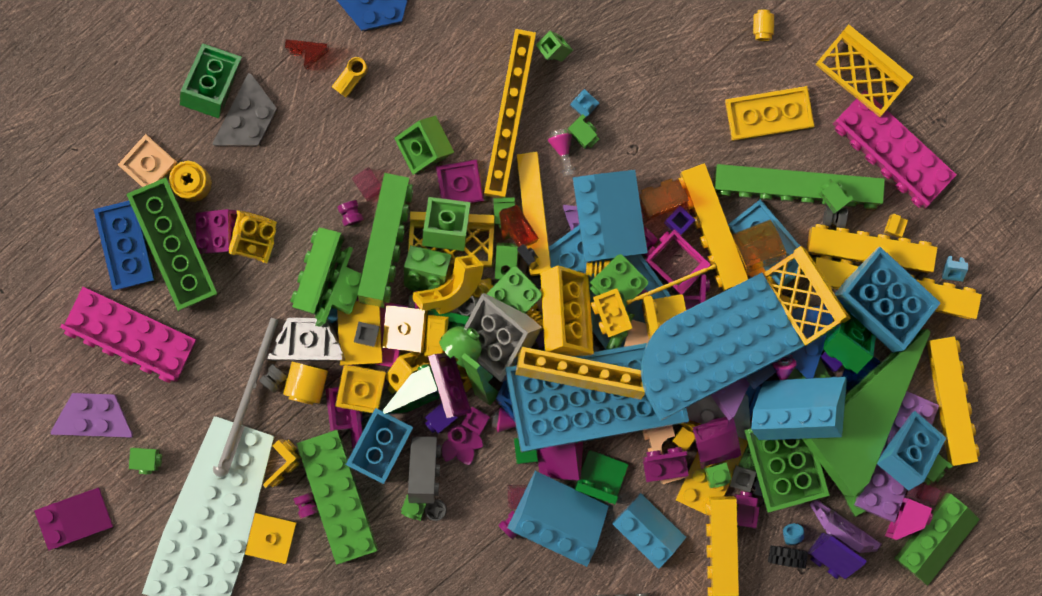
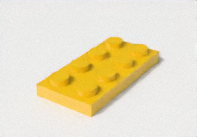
(695, 488)

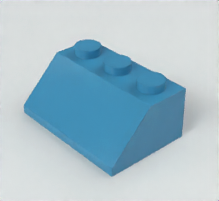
(379, 445)
(649, 530)

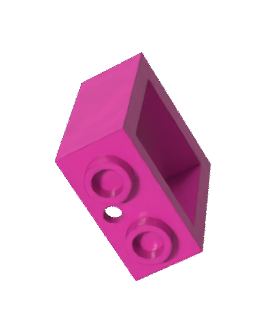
(665, 240)

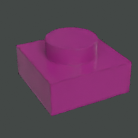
(475, 420)
(746, 498)
(747, 515)

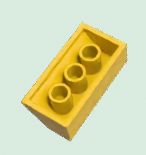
(566, 312)

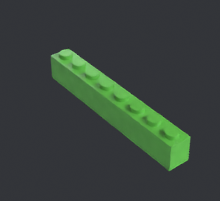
(794, 185)

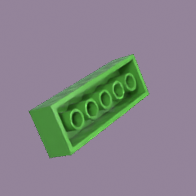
(384, 240)
(171, 244)
(337, 497)

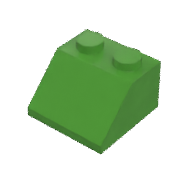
(424, 144)
(446, 224)

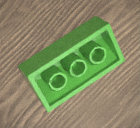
(319, 266)
(934, 545)

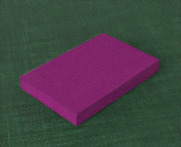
(449, 385)

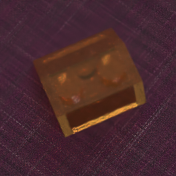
(662, 199)
(759, 246)

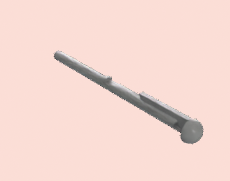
(237, 430)

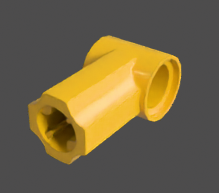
(348, 78)

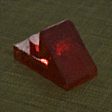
(312, 50)
(516, 226)

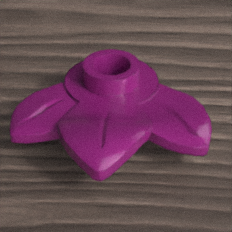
(463, 447)

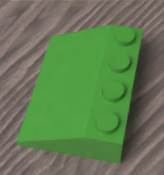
(786, 471)

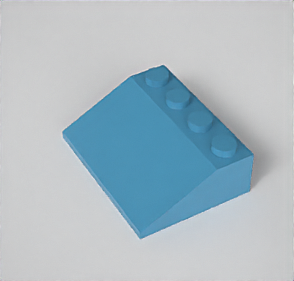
(609, 215)
(887, 300)
(800, 409)
(559, 518)

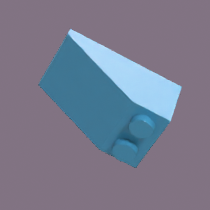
(912, 451)

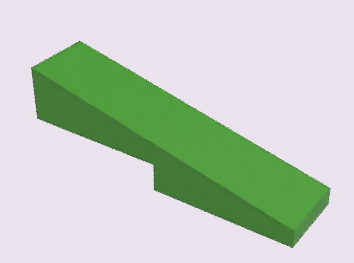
(479, 380)

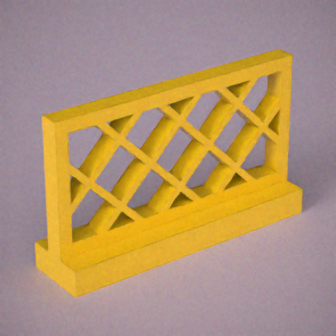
(877, 60)
(475, 223)
(821, 287)

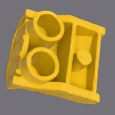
(253, 236)

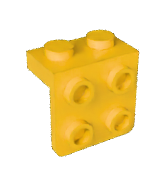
(287, 451)

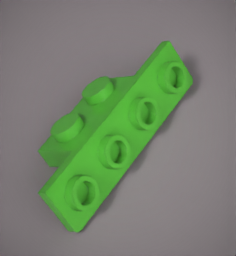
(342, 290)

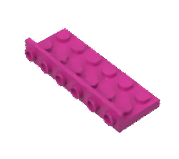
(895, 152)
(129, 335)

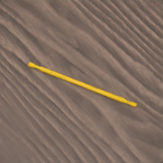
(671, 284)

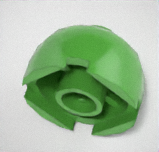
(460, 341)

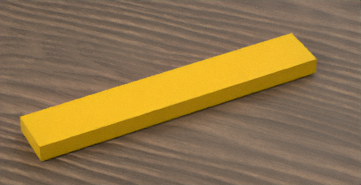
(534, 207)

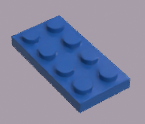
(123, 246)

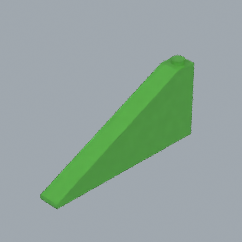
(868, 420)

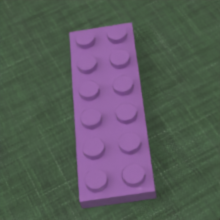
(884, 493)

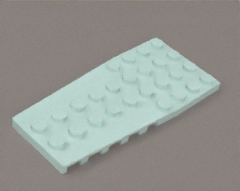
(211, 518)

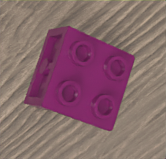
(215, 230)
(665, 466)

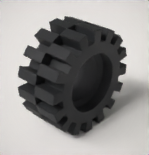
(788, 557)

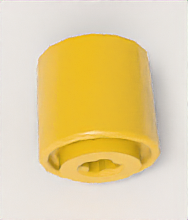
(193, 191)
(305, 383)

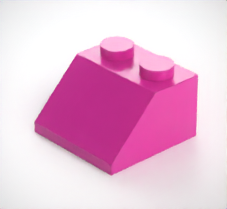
(910, 519)

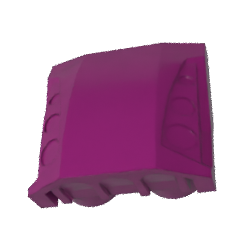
(717, 441)

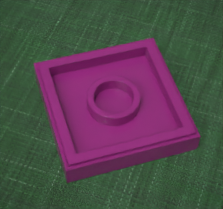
(460, 182)

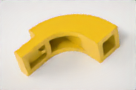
(457, 289)

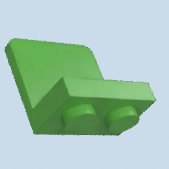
(425, 269)
(619, 275)
(516, 290)

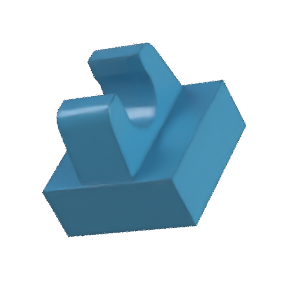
(584, 103)
(955, 269)

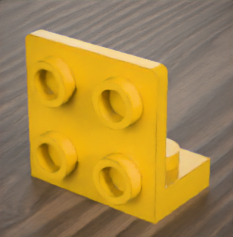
(660, 310)
(612, 313)

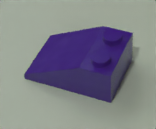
(835, 556)

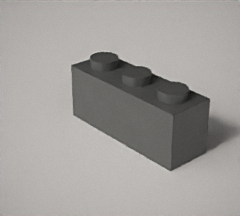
(423, 470)

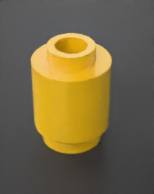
(763, 25)

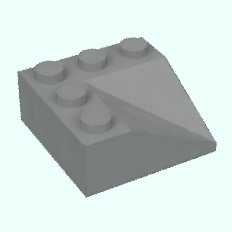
(501, 334)

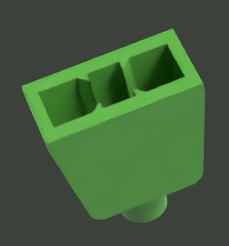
(505, 255)

